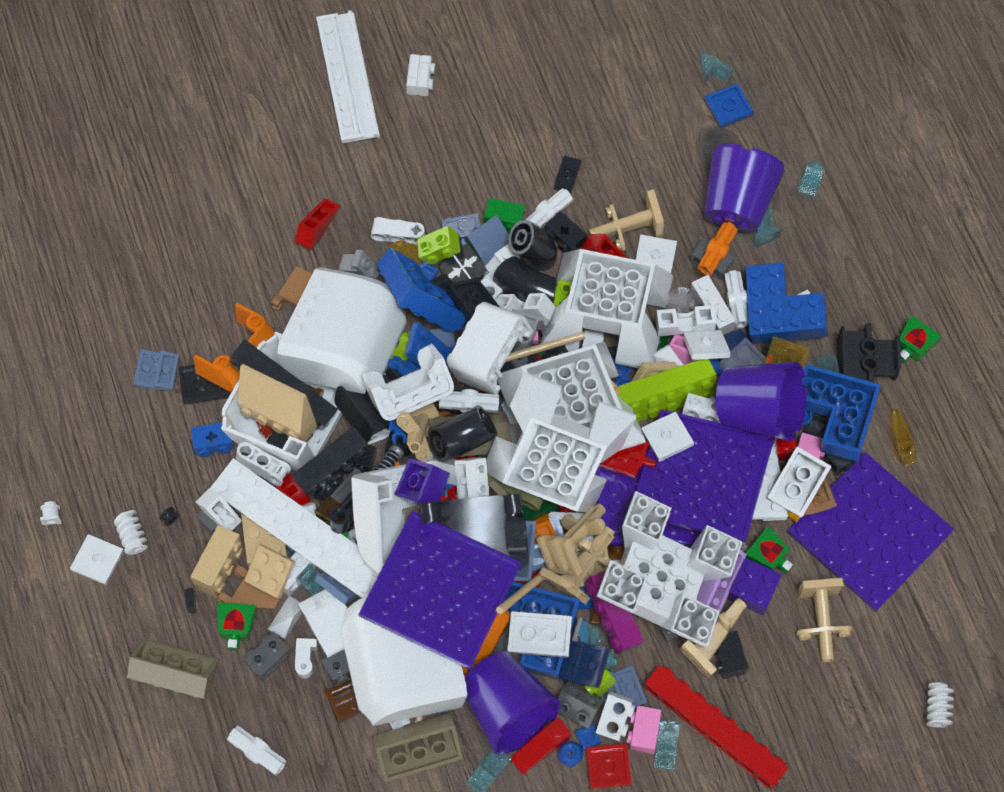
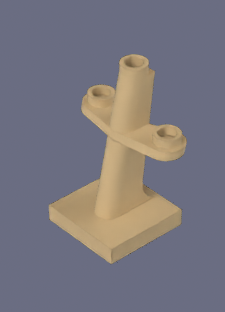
(649, 217)
(417, 427)
(560, 551)
(591, 553)
(820, 591)
(700, 655)

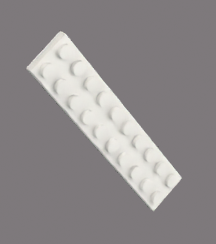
(295, 527)

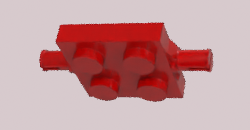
(629, 460)

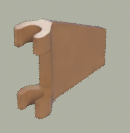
(292, 289)
(249, 594)

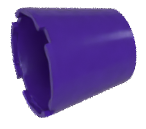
(741, 186)
(763, 398)
(508, 702)

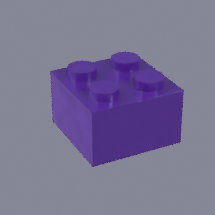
(421, 482)
(754, 586)

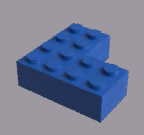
(418, 293)
(781, 315)
(847, 403)
(544, 602)

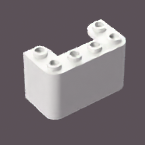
(486, 346)
(412, 390)

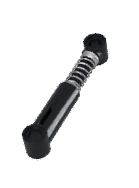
(345, 509)

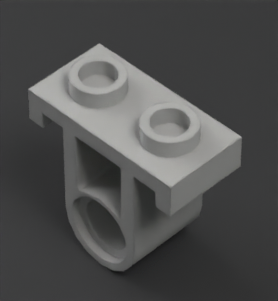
(359, 264)
(536, 322)

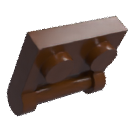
(344, 707)

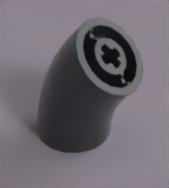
(533, 245)
(521, 280)
(461, 434)

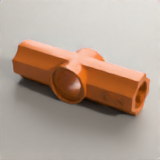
(717, 248)

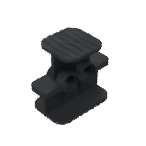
(853, 356)
(361, 411)

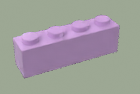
(716, 591)

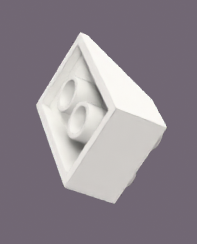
(799, 482)
(325, 618)

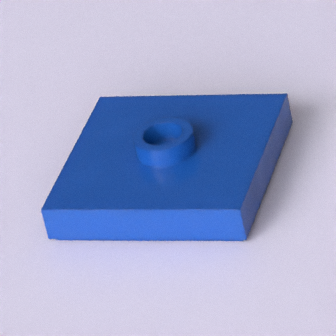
(729, 105)

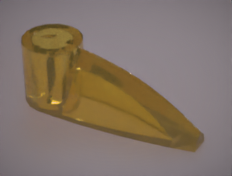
(903, 439)

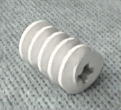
(129, 532)
(939, 705)

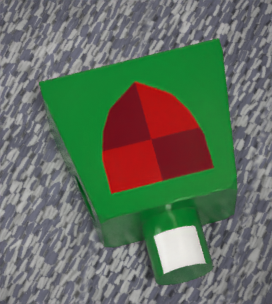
(917, 340)
(770, 551)
(235, 622)

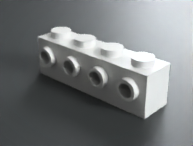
(471, 478)

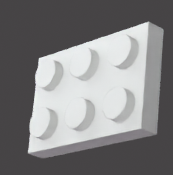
(539, 634)

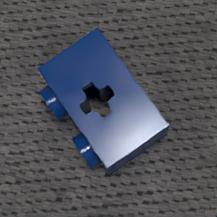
(202, 440)

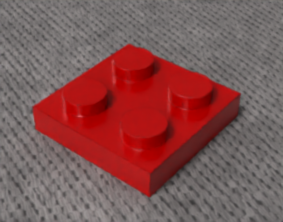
(608, 766)

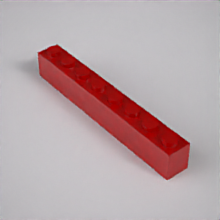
(715, 727)

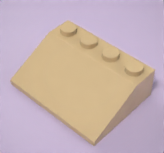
(275, 404)

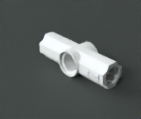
(549, 208)
(737, 298)
(468, 399)
(256, 750)

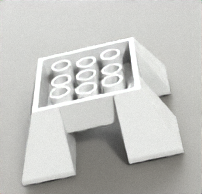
(610, 298)
(584, 369)
(543, 432)
(646, 549)

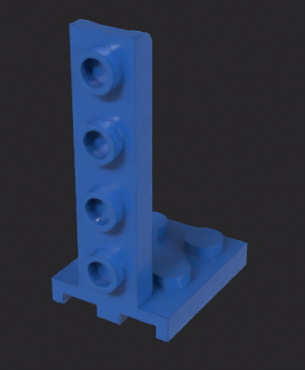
(420, 338)

